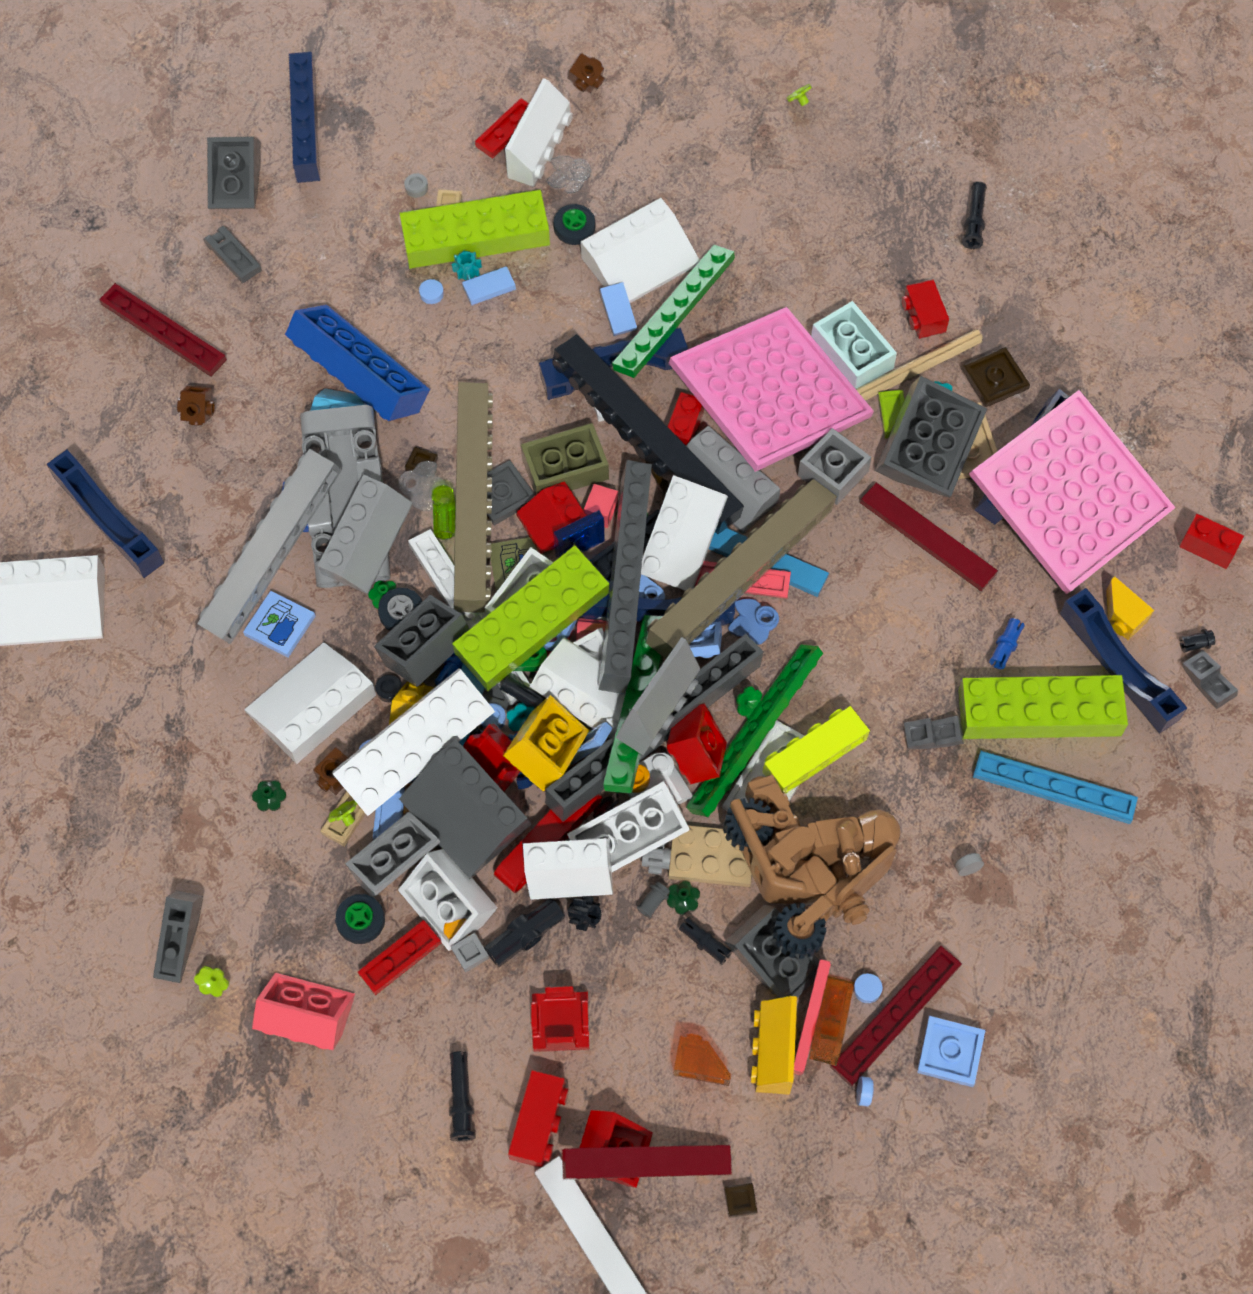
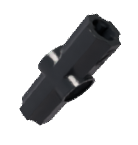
(524, 932)

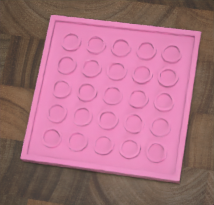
(770, 388)
(1072, 491)

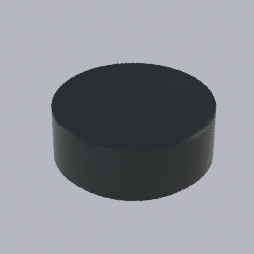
(387, 687)

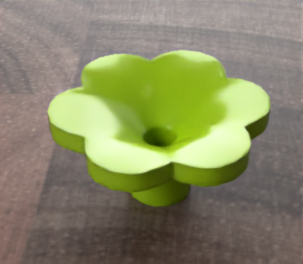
(800, 95)
(343, 813)
(211, 981)

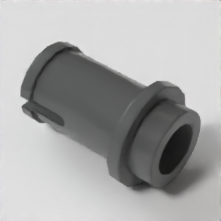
(653, 899)

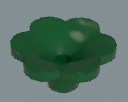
(269, 800)
(683, 903)

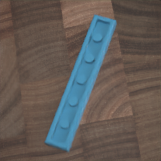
(803, 575)
(1055, 787)

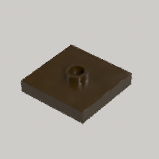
(995, 377)

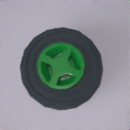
(570, 216)
(360, 909)

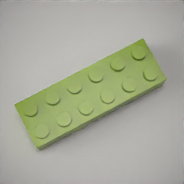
(476, 226)
(531, 618)
(1042, 707)

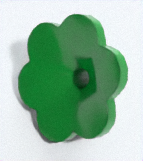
(380, 589)
(748, 701)

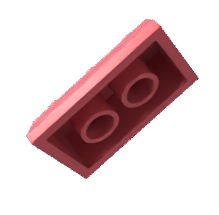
(302, 1011)

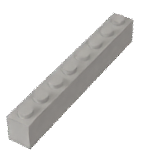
(269, 546)

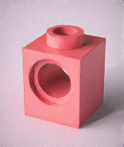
(602, 499)

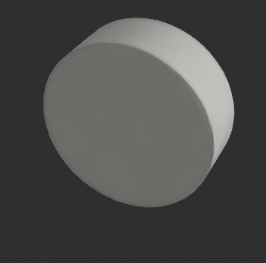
(416, 185)
(969, 864)

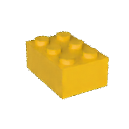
(546, 743)

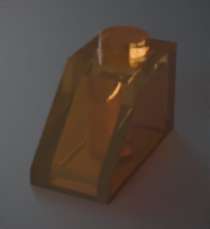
(699, 1061)

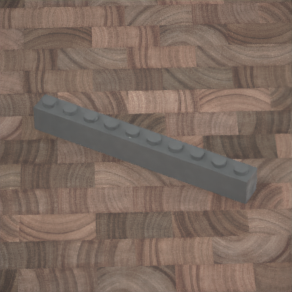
(625, 578)
(714, 679)

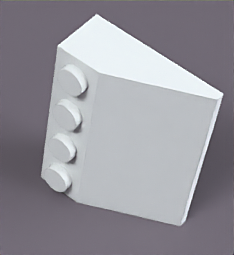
(640, 251)
(51, 600)
(311, 701)

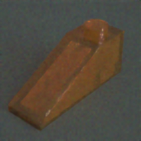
(831, 1021)

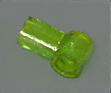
(443, 512)

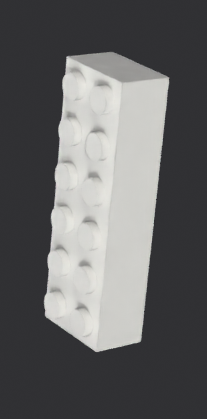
(412, 741)

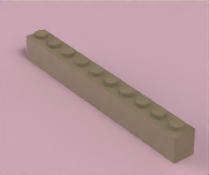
(471, 498)
(741, 569)

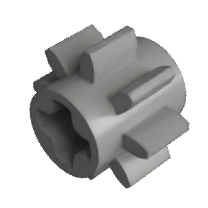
(657, 860)

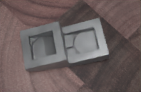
(1208, 679)
(934, 734)

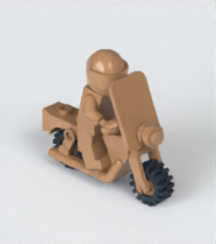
(796, 862)

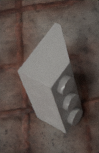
(391, 854)

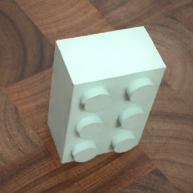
(854, 345)

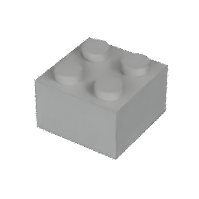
(835, 464)

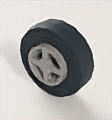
(394, 601)

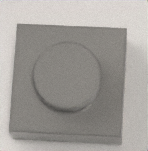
(469, 952)

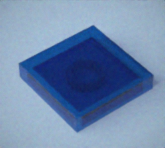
(582, 533)

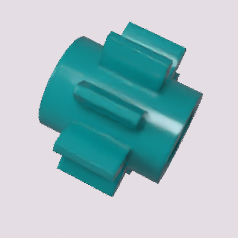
(466, 265)

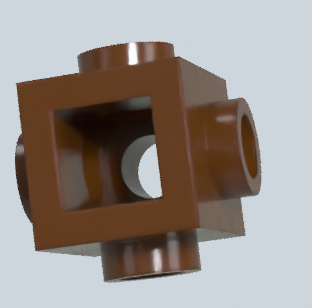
(586, 73)
(195, 405)

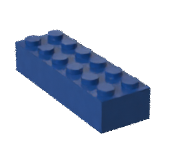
(357, 362)

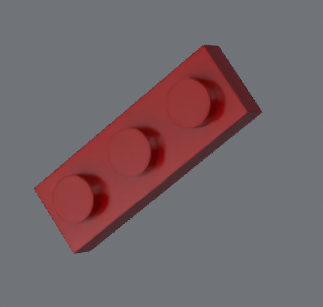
(501, 131)
(399, 957)

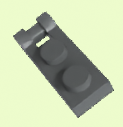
(233, 254)

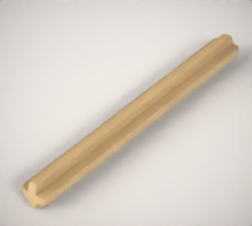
(920, 364)

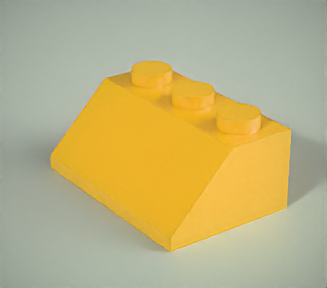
(775, 1045)

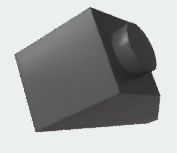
(177, 935)

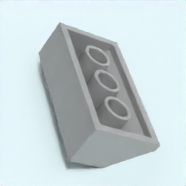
(730, 467)
(365, 534)
(660, 699)

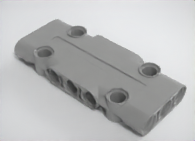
(339, 437)

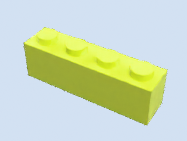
(816, 750)

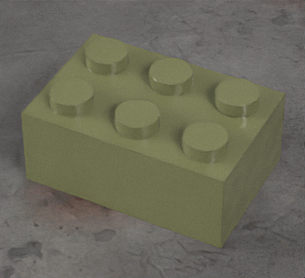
(567, 457)

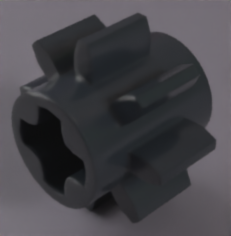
(584, 913)

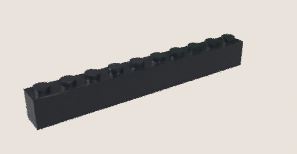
(637, 422)

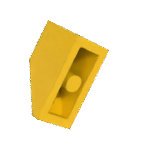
(1125, 609)

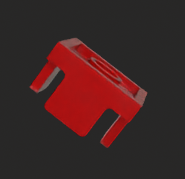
(488, 752)
(560, 1020)

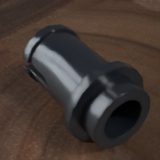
(1197, 640)

